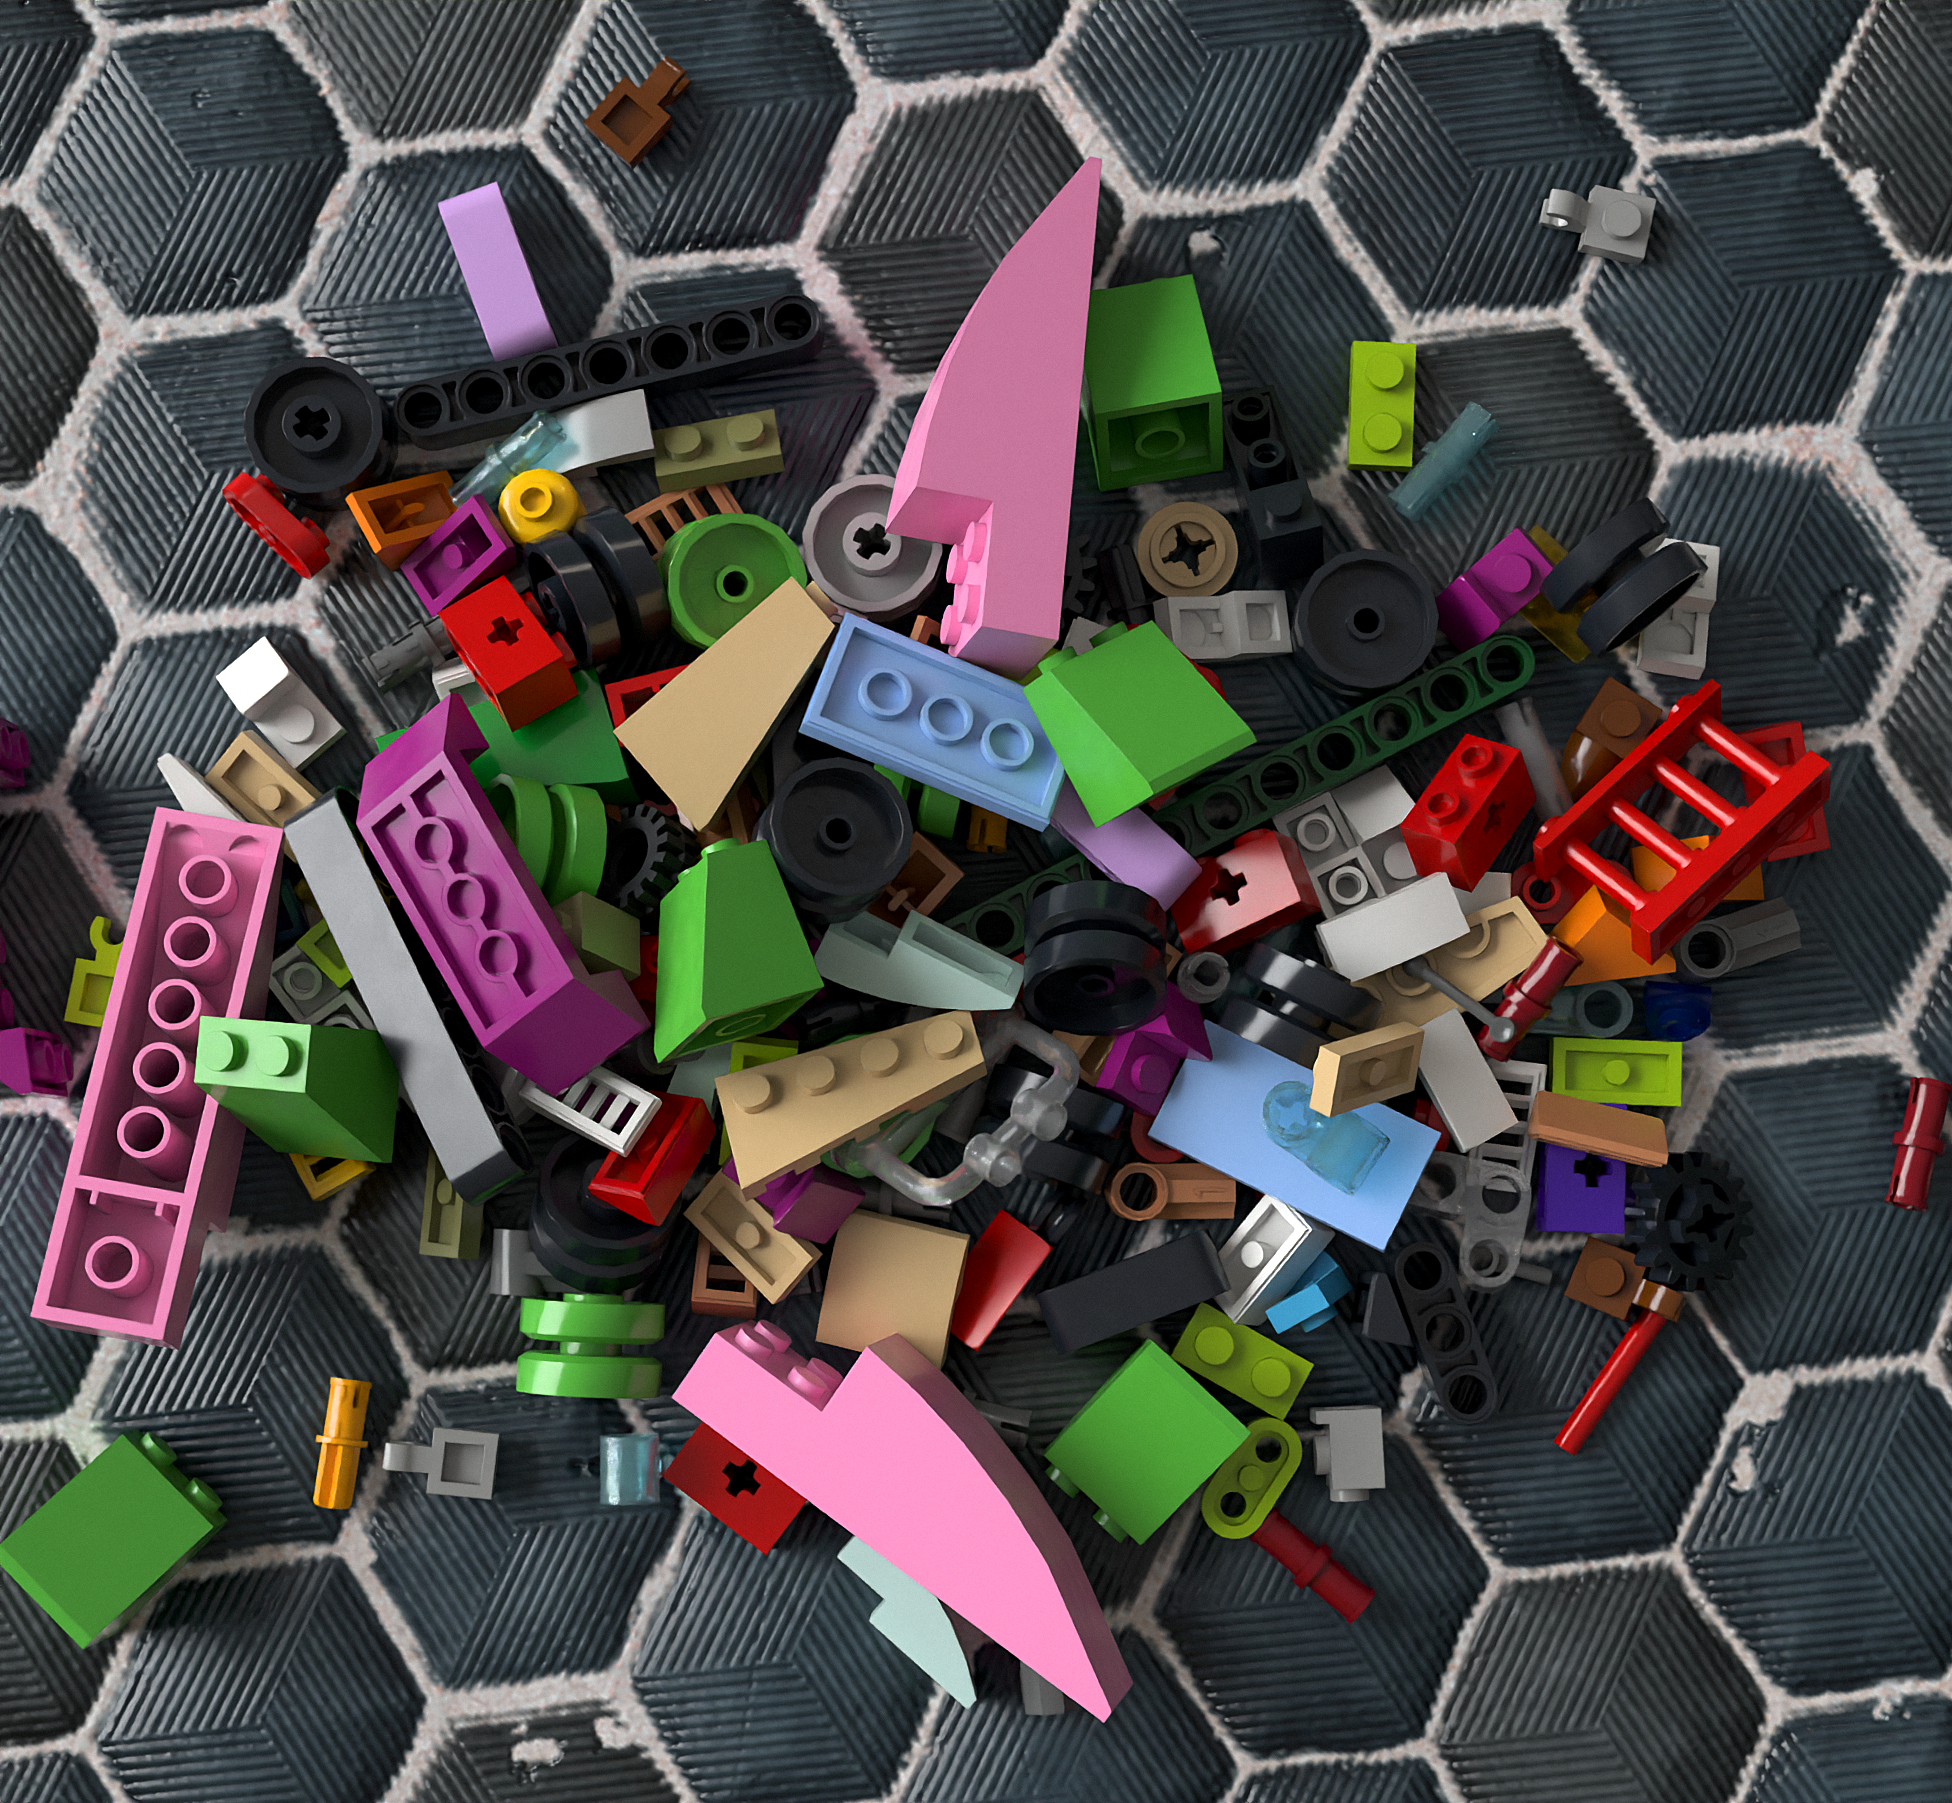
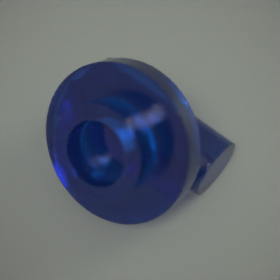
(1676, 1010)

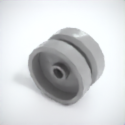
(838, 533)

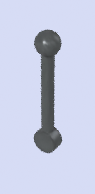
(1500, 1028)

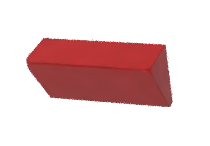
(660, 1161)
(995, 1276)

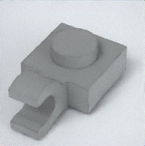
(1610, 222)
(457, 1461)

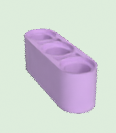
(497, 273)
(1127, 848)

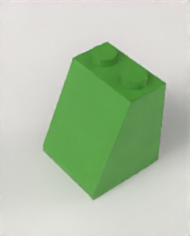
(1150, 385)
(1132, 719)
(728, 952)
(302, 1085)
(1143, 1444)
(112, 1537)

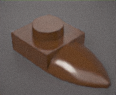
(1605, 735)

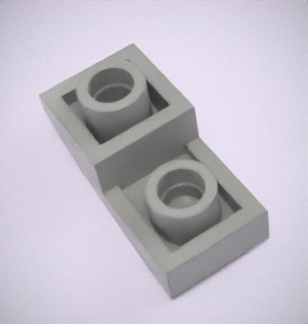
(601, 435)

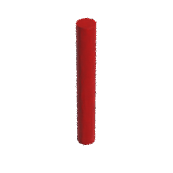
(1609, 1381)

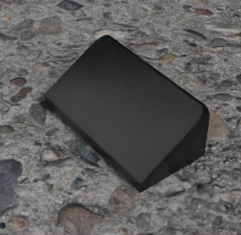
(1376, 1310)

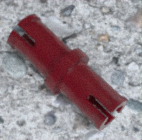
(1531, 995)
(1918, 1144)
(1313, 1565)

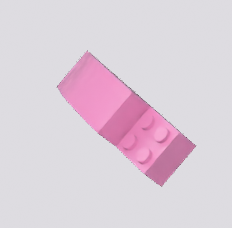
(1000, 439)
(150, 1146)
(922, 1485)

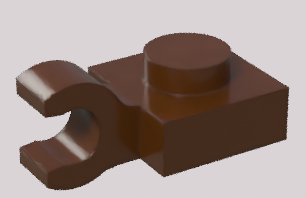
(633, 117)
(1614, 1284)

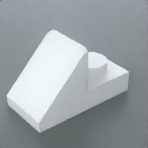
(280, 704)
(1373, 813)

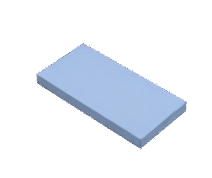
(935, 722)
(1217, 1120)

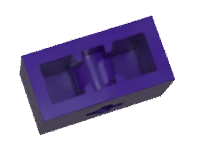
(1569, 1205)

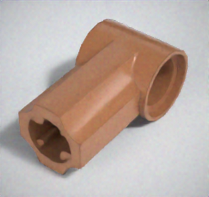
(1177, 1192)

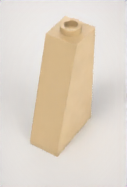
(728, 703)

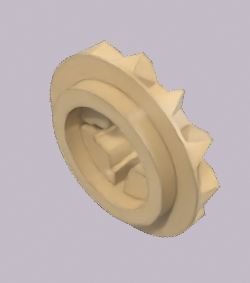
(1199, 526)

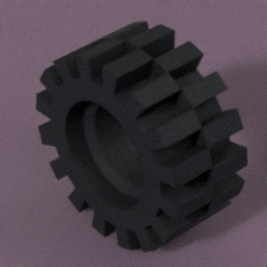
(644, 861)

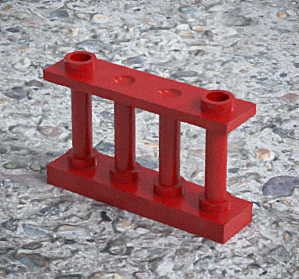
(1701, 875)

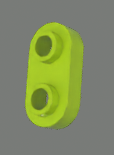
(1254, 1479)

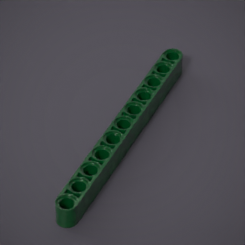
(1300, 761)

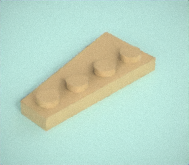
(1478, 963)
(814, 1101)

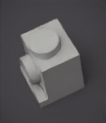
(1349, 1450)

